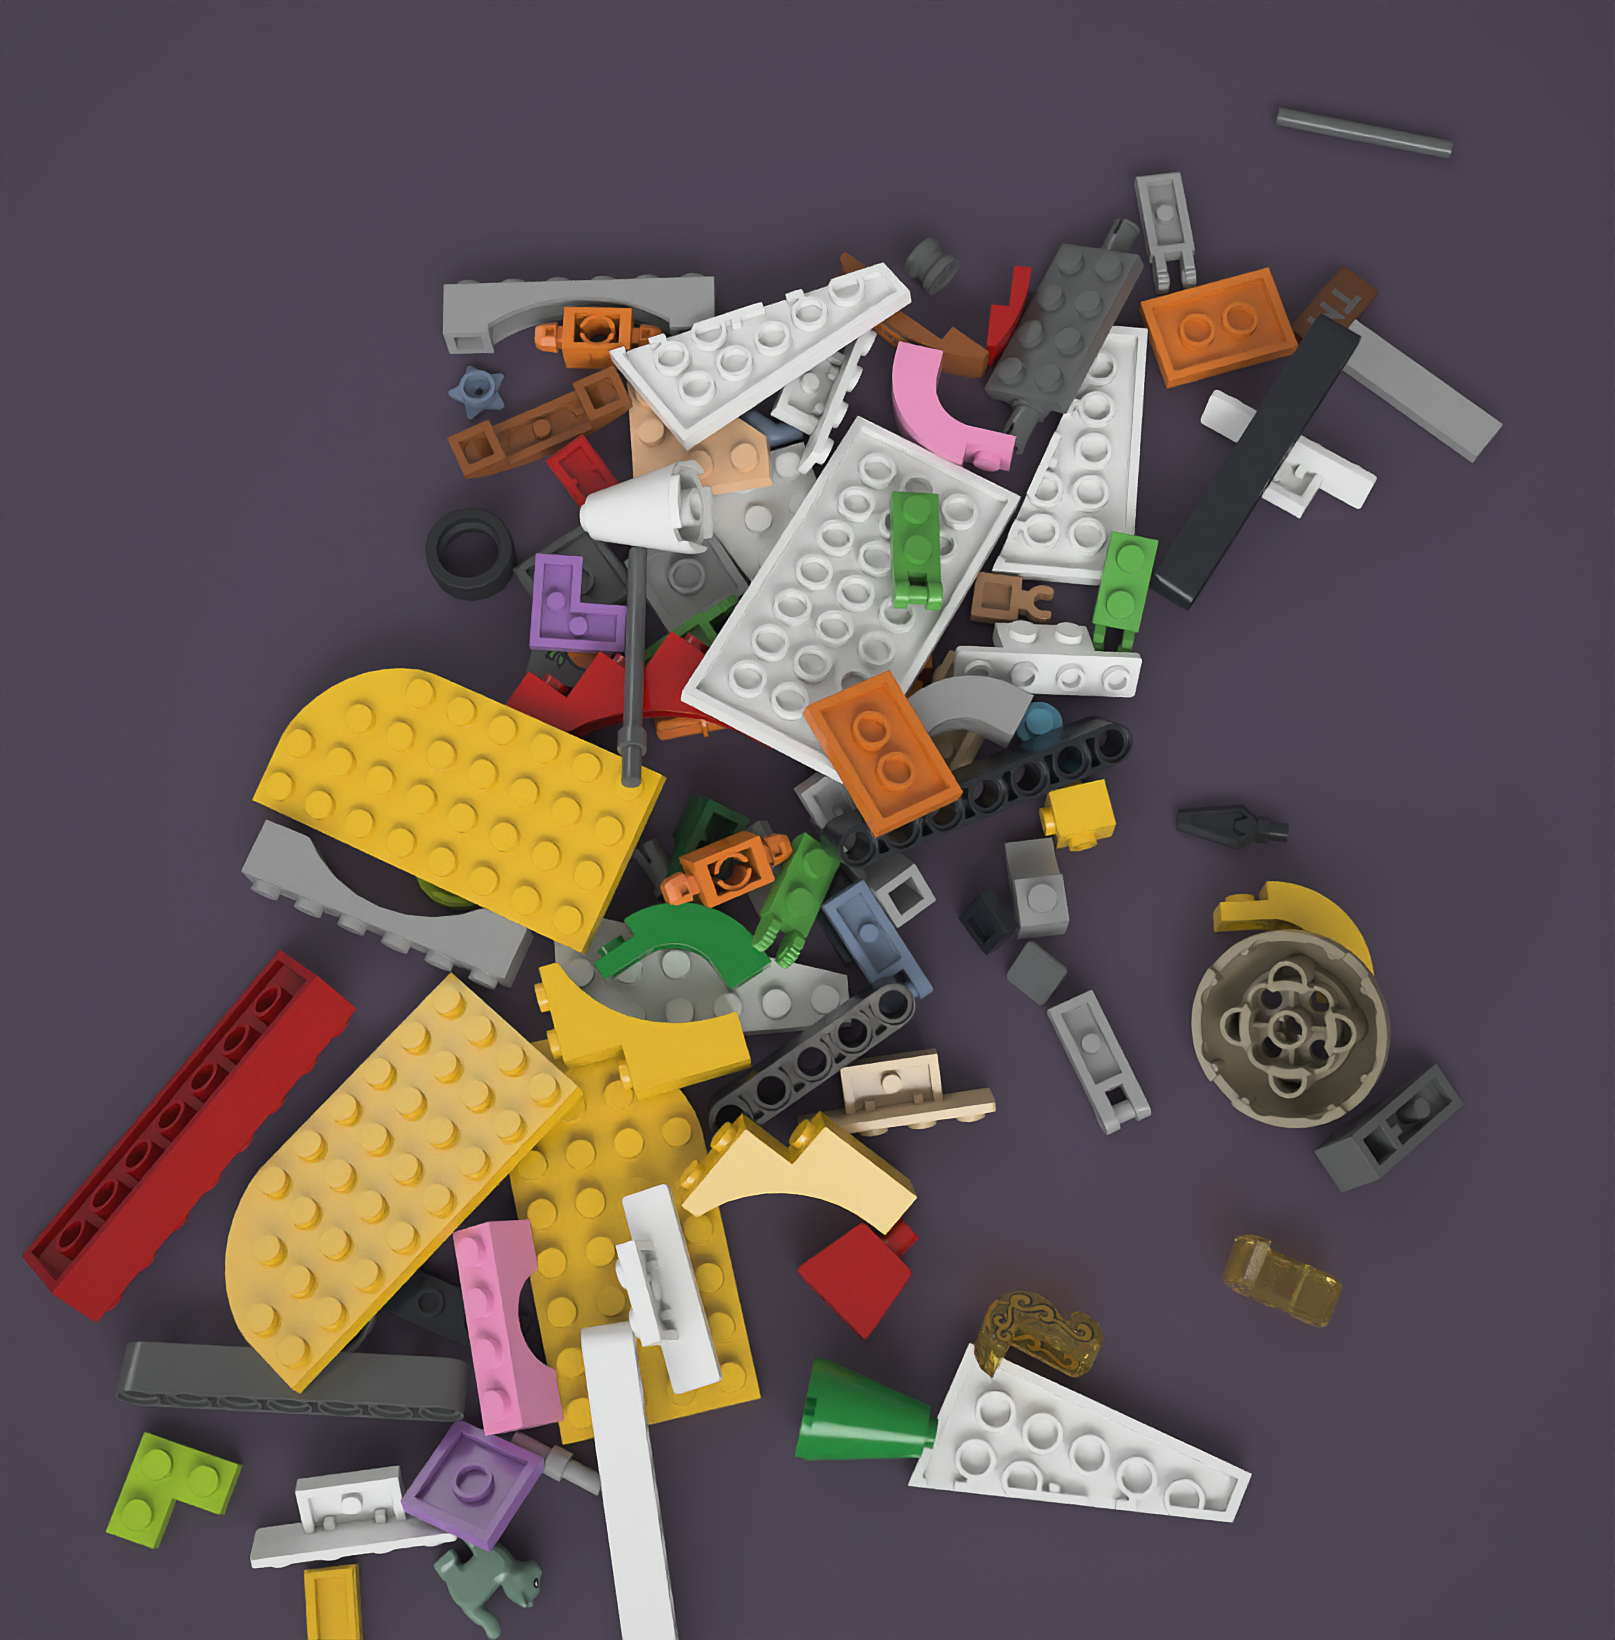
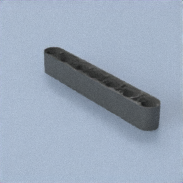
(243, 1381)

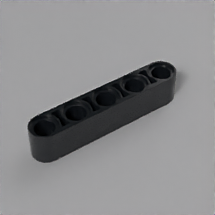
(821, 1035)

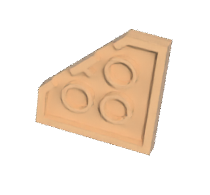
(732, 457)

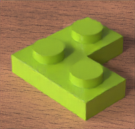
(160, 1477)

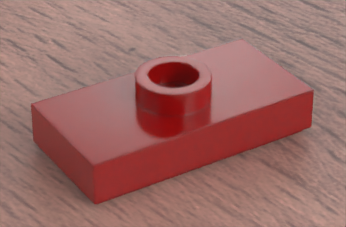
(580, 470)

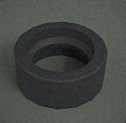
(468, 521)

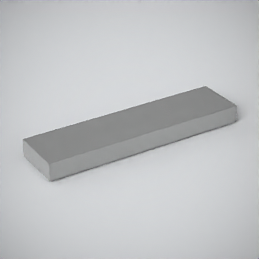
(1420, 395)

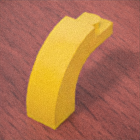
(1291, 907)

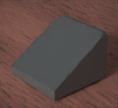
(1037, 973)

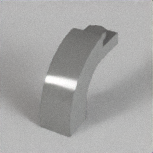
(973, 705)
(892, 881)

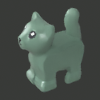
(480, 1577)

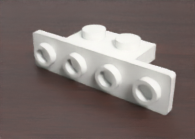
(816, 399)
(1305, 468)
(1050, 661)
(665, 1290)
(345, 1518)

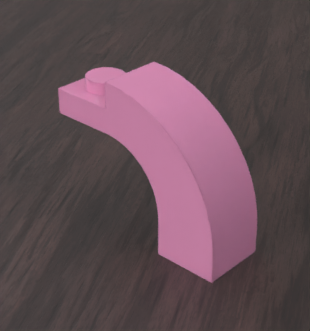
(926, 422)

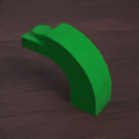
(687, 927)

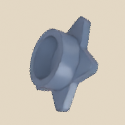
(476, 380)

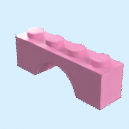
(511, 1382)

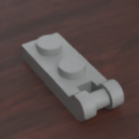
(1098, 1060)

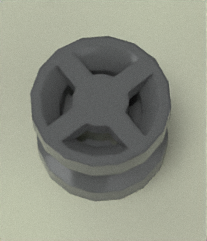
(931, 265)

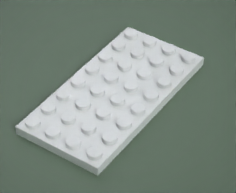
(823, 596)

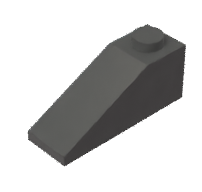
(1388, 1130)

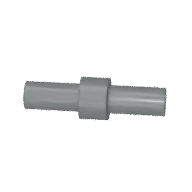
(560, 1463)

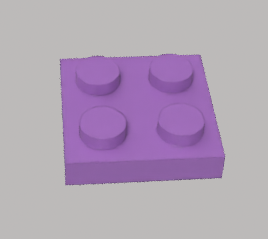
(473, 1485)

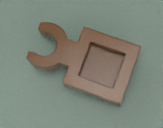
(1001, 600)

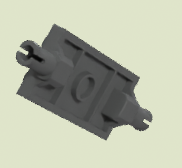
(1064, 329)

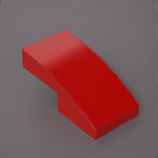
(1006, 319)

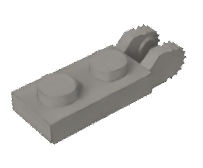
(1166, 227)

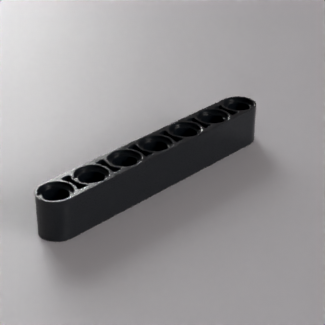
(1254, 461)
(999, 788)

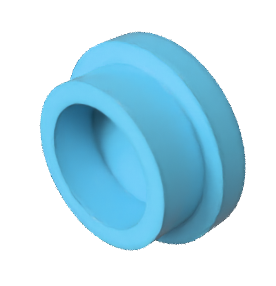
(1038, 720)

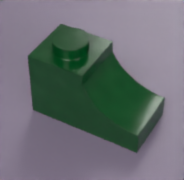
(702, 825)

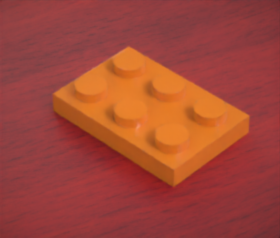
(1217, 327)
(882, 753)

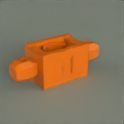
(588, 323)
(756, 872)

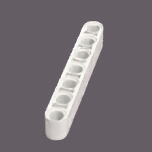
(628, 1483)

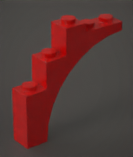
(599, 693)

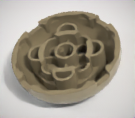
(1234, 1021)

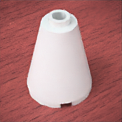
(654, 510)

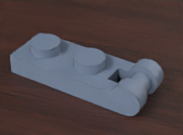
(874, 942)

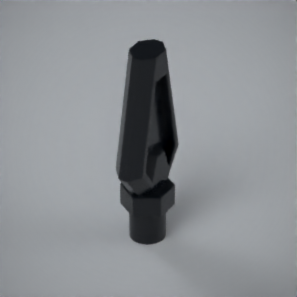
(1230, 826)

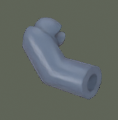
(777, 434)

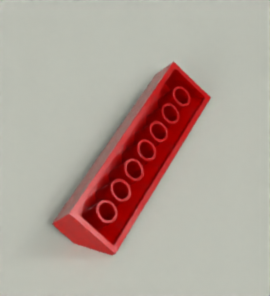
(187, 1136)

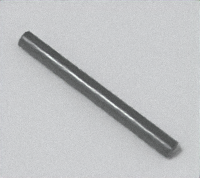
(1364, 133)

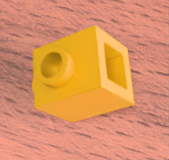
(1078, 815)

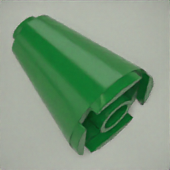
(860, 1418)

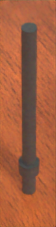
(632, 737)

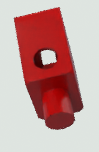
(861, 1274)

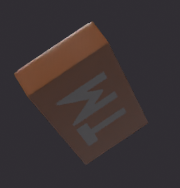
(1341, 299)

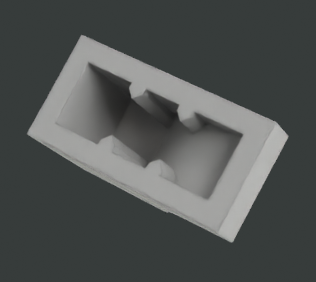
(1036, 888)

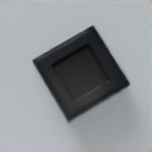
(988, 922)

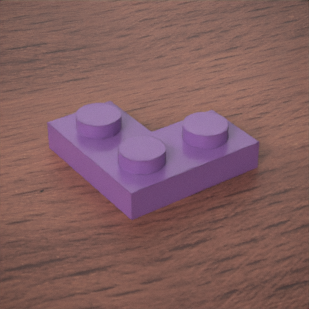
(562, 621)

